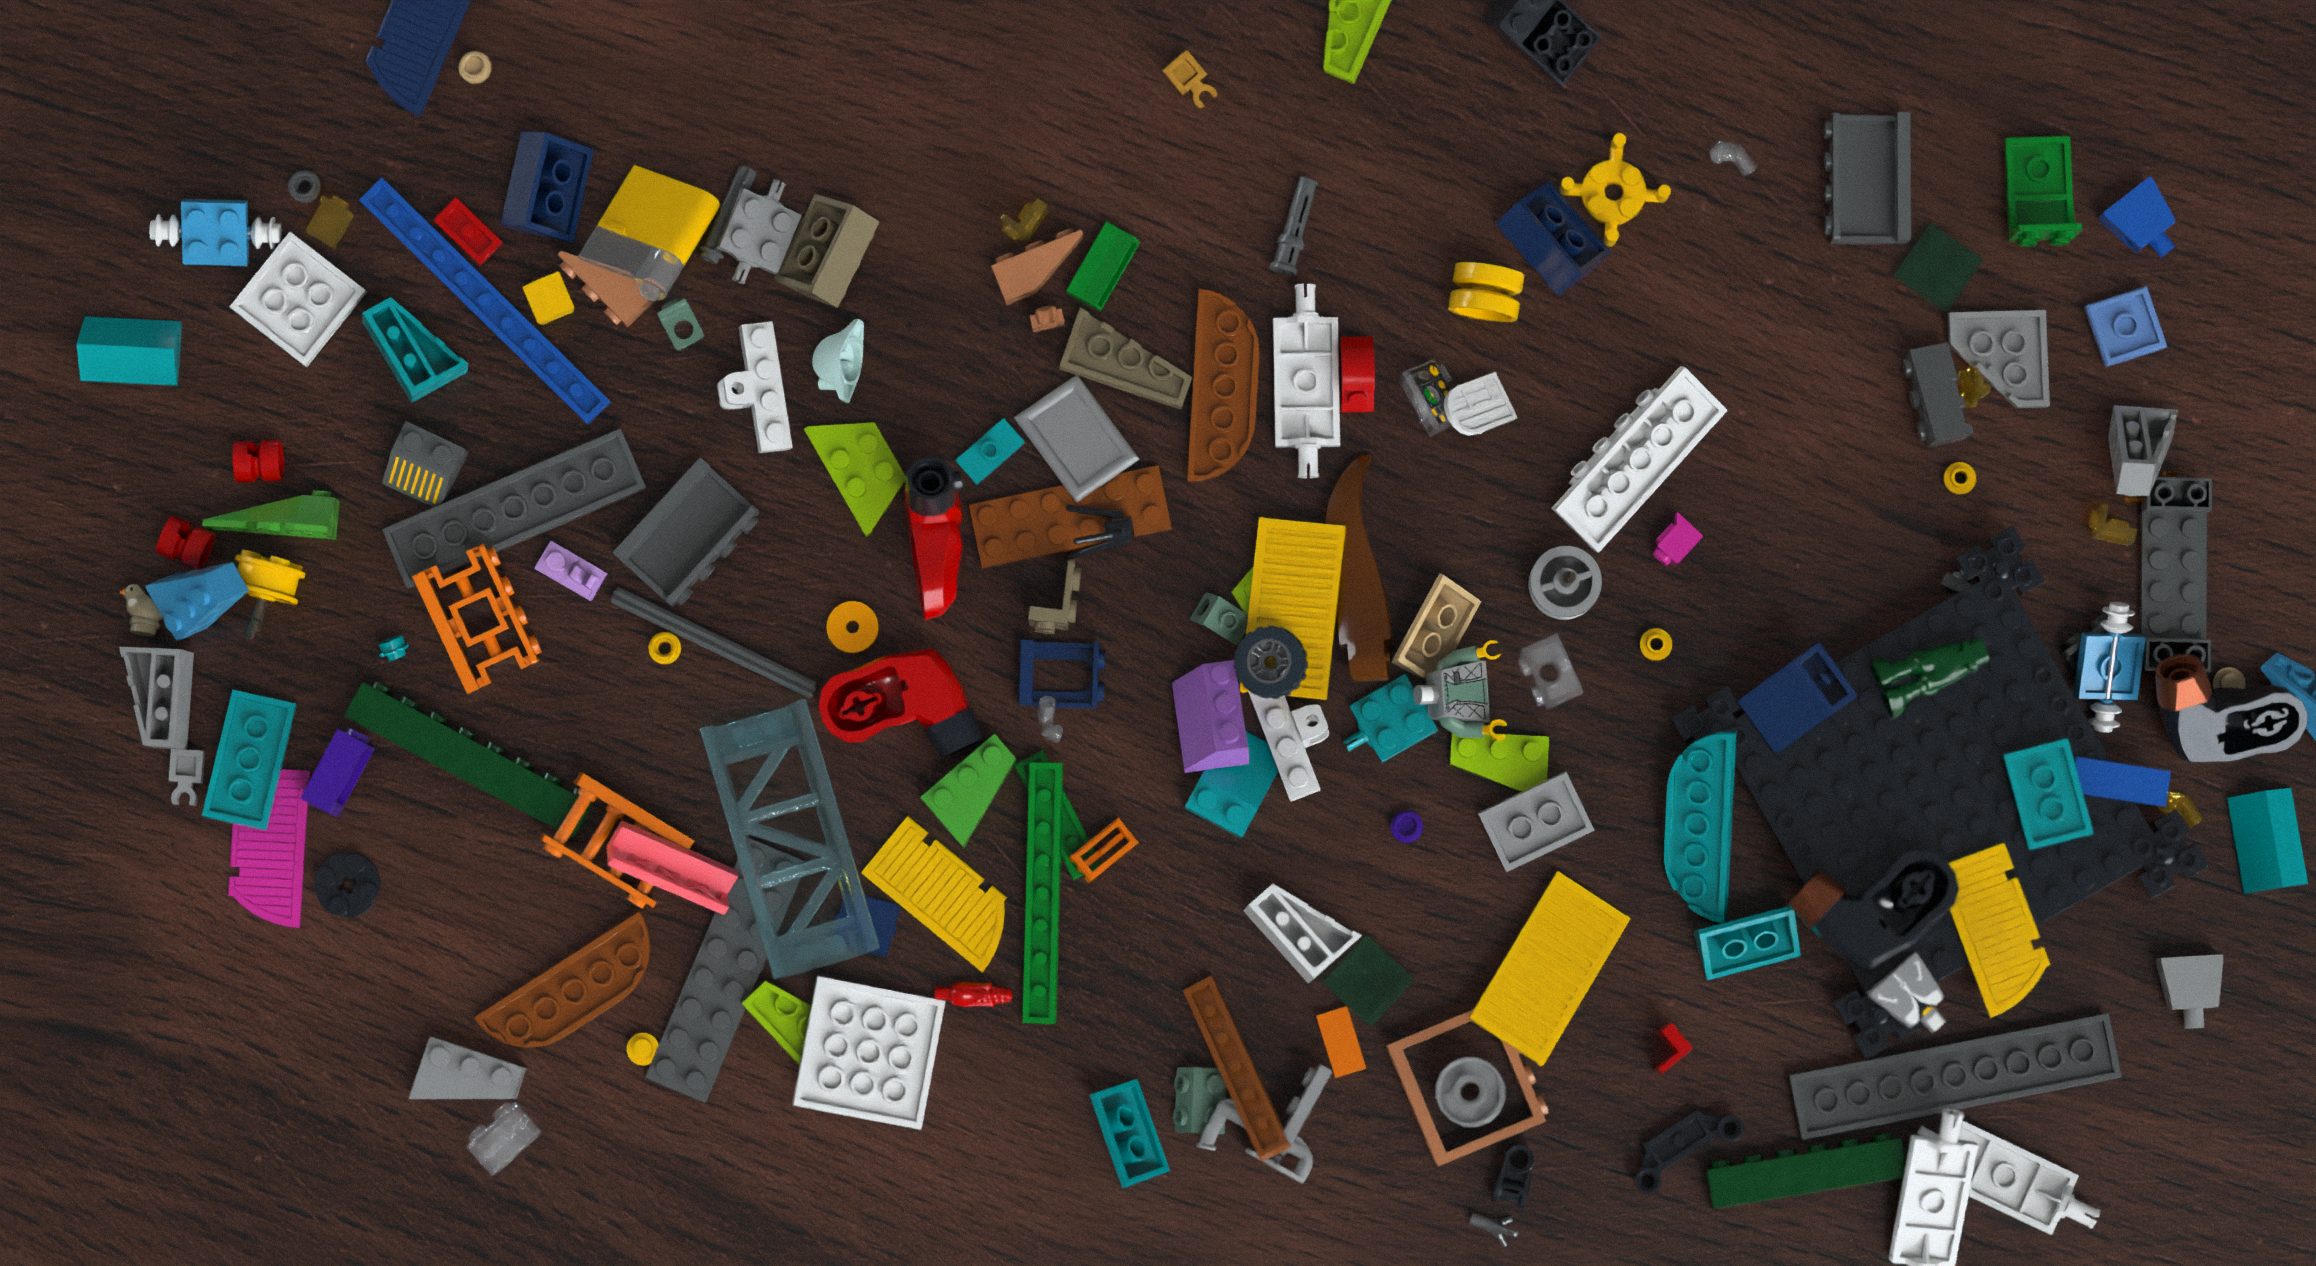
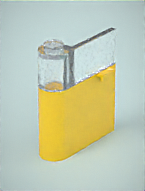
(650, 230)

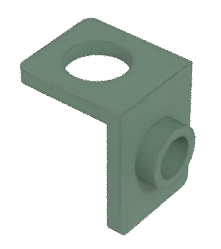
(672, 314)
(1221, 617)

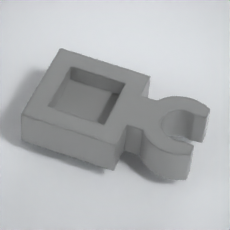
(186, 769)

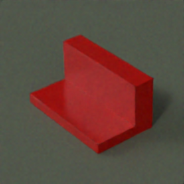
(1676, 1043)

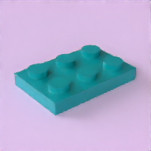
(2048, 794)

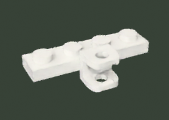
(759, 388)
(1287, 739)

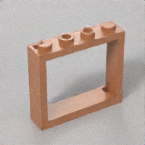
(1523, 1074)

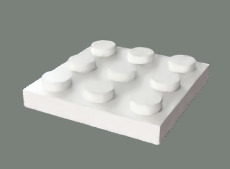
(298, 299)

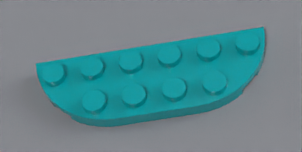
(1701, 824)

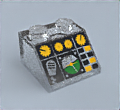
(1426, 390)

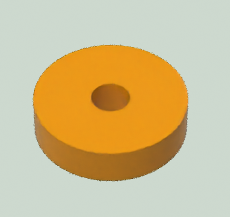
(852, 612)

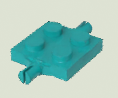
(1390, 720)

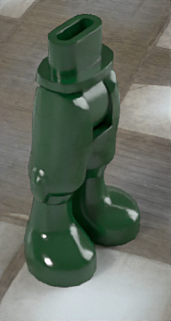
(1935, 670)

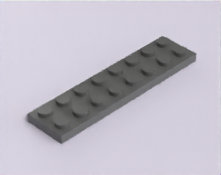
(516, 507)
(719, 983)

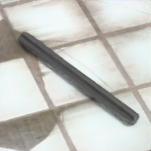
(714, 642)

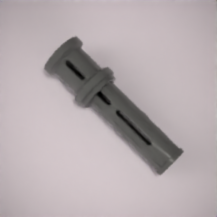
(1291, 242)

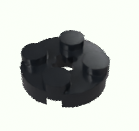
(365, 891)

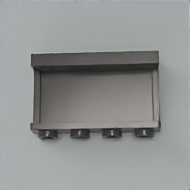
(1868, 179)
(687, 533)

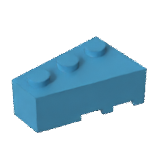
(196, 598)

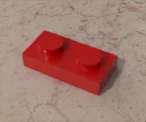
(468, 231)

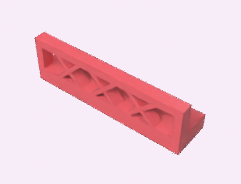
(671, 867)

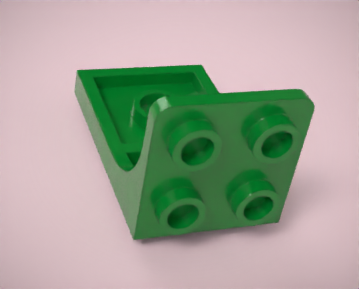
(2040, 191)

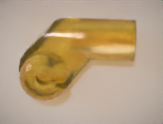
(2184, 805)

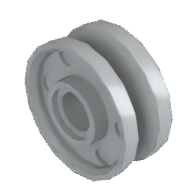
(1457, 1076)

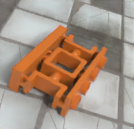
(455, 627)

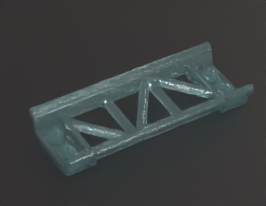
(775, 734)

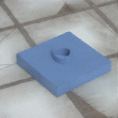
(2125, 326)

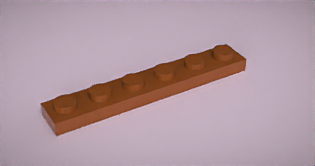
(1237, 1068)

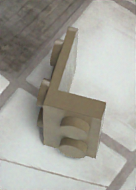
(1047, 619)

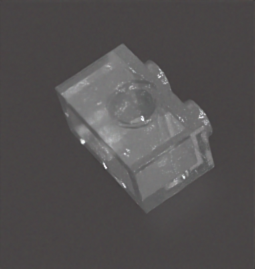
(1550, 652)

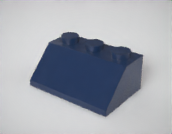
(547, 186)
(1553, 238)

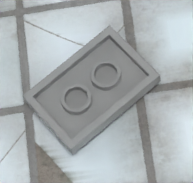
(1536, 821)

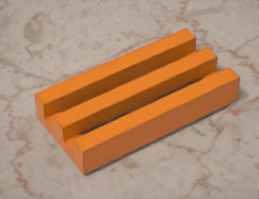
(1083, 866)

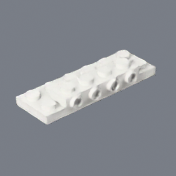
(1637, 457)

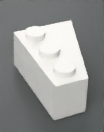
(1299, 932)

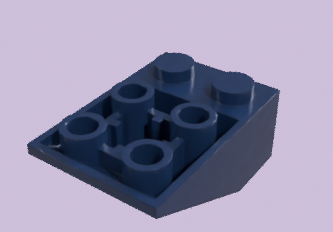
(1797, 698)

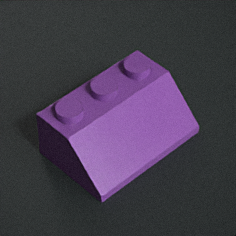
(1210, 717)

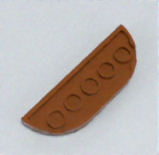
(1222, 387)
(573, 989)

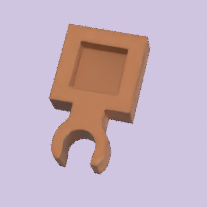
(1046, 318)

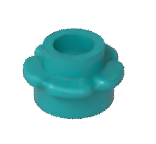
(393, 647)

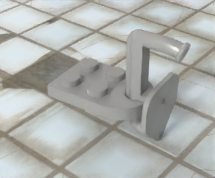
(1297, 1110)

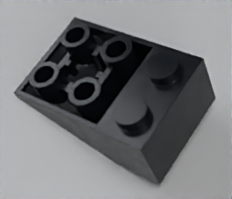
(1544, 34)

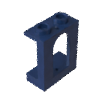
(1061, 651)

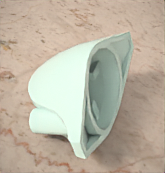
(840, 359)

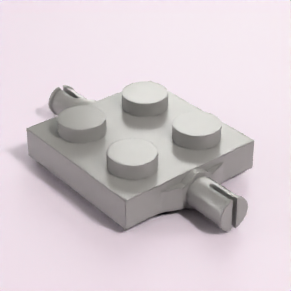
(759, 231)

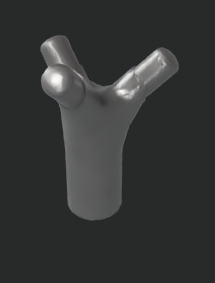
(1494, 1226)

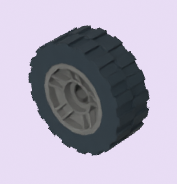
(1259, 647)

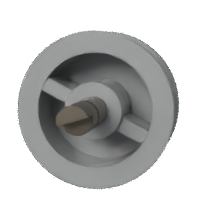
(1565, 582)

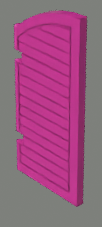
(274, 859)

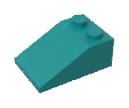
(1234, 793)

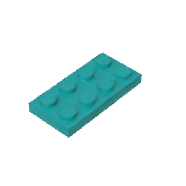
(249, 760)

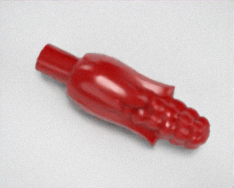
(974, 994)

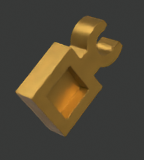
(1186, 75)

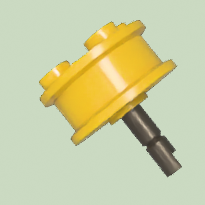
(267, 581)

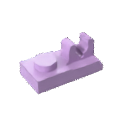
(570, 571)

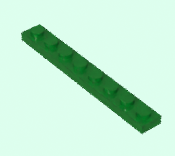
(1043, 893)

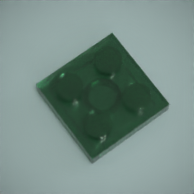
(1938, 268)
(1368, 981)

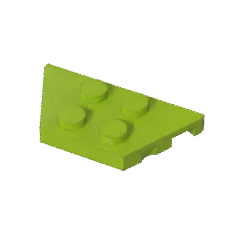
(860, 468)

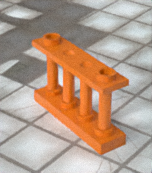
(616, 808)

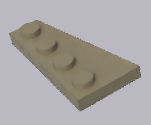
(1114, 360)

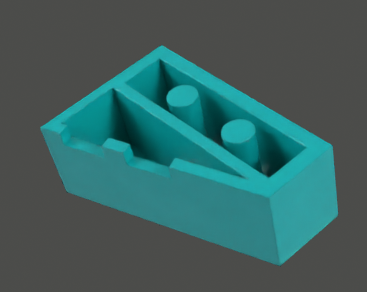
(411, 351)

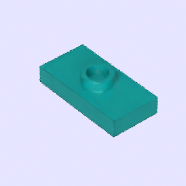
(990, 451)

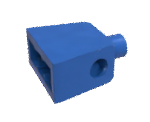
(2141, 219)

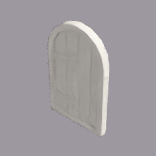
(1478, 405)

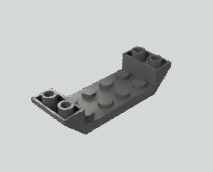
(2174, 570)

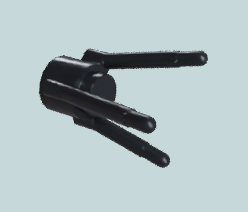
(1118, 531)

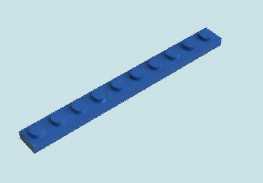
(484, 301)

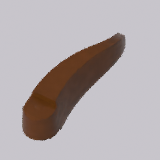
(1362, 604)

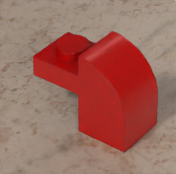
(1357, 374)

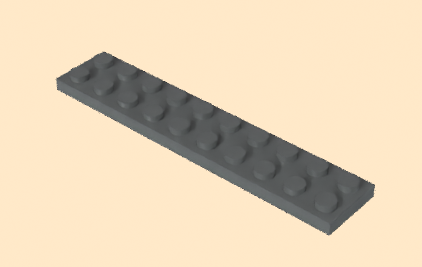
(1954, 1076)

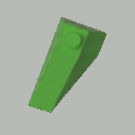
(298, 516)

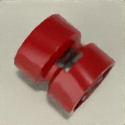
(258, 461)
(188, 544)

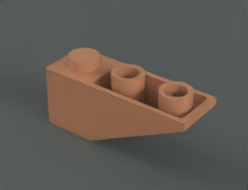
(1027, 272)
(614, 290)

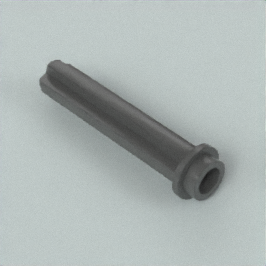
(743, 179)

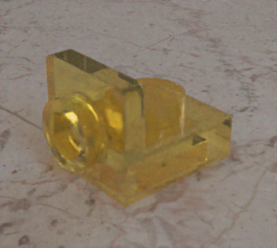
(1030, 219)
(330, 221)
(2115, 531)

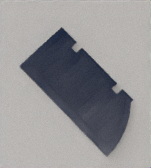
(415, 48)

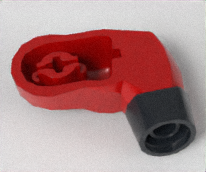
(934, 532)
(897, 692)

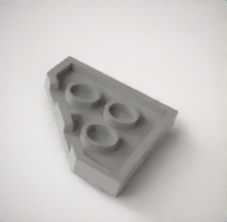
(2007, 351)

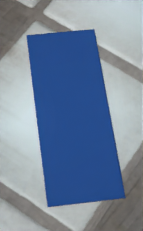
(2123, 781)

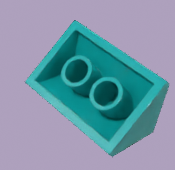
(129, 351)
(2267, 840)
(1748, 943)
(1129, 1133)

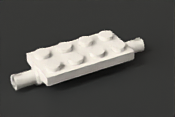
(1306, 381)
(2021, 1182)
(1934, 1196)

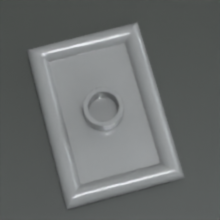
(1076, 438)

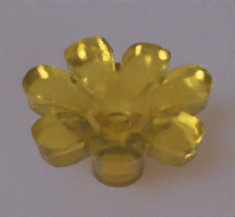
(1972, 386)

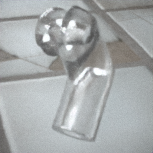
(1734, 153)
(1046, 716)

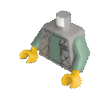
(1459, 693)

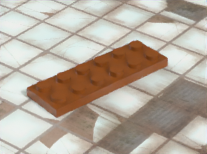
(1040, 525)

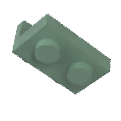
(1197, 1098)

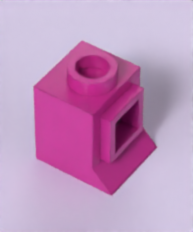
(1676, 541)

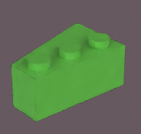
(969, 788)

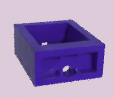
(338, 771)

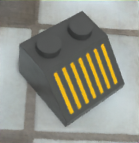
(423, 465)

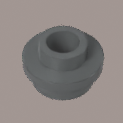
(300, 177)

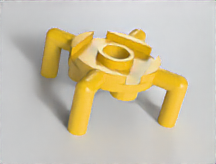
(1618, 173)

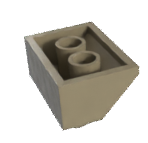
(826, 250)

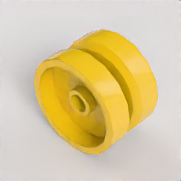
(1486, 292)

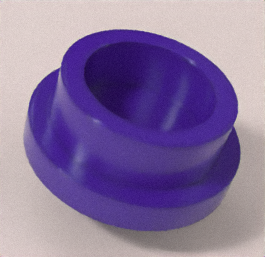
(1406, 826)

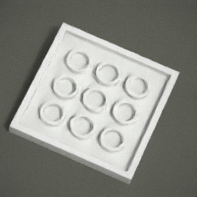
(868, 1053)

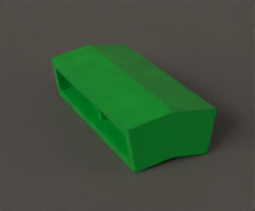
(1103, 266)

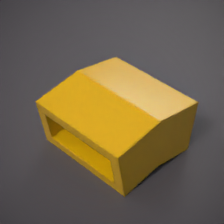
(548, 298)

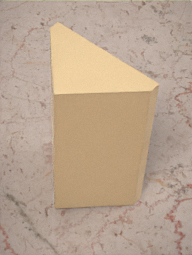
(1436, 627)

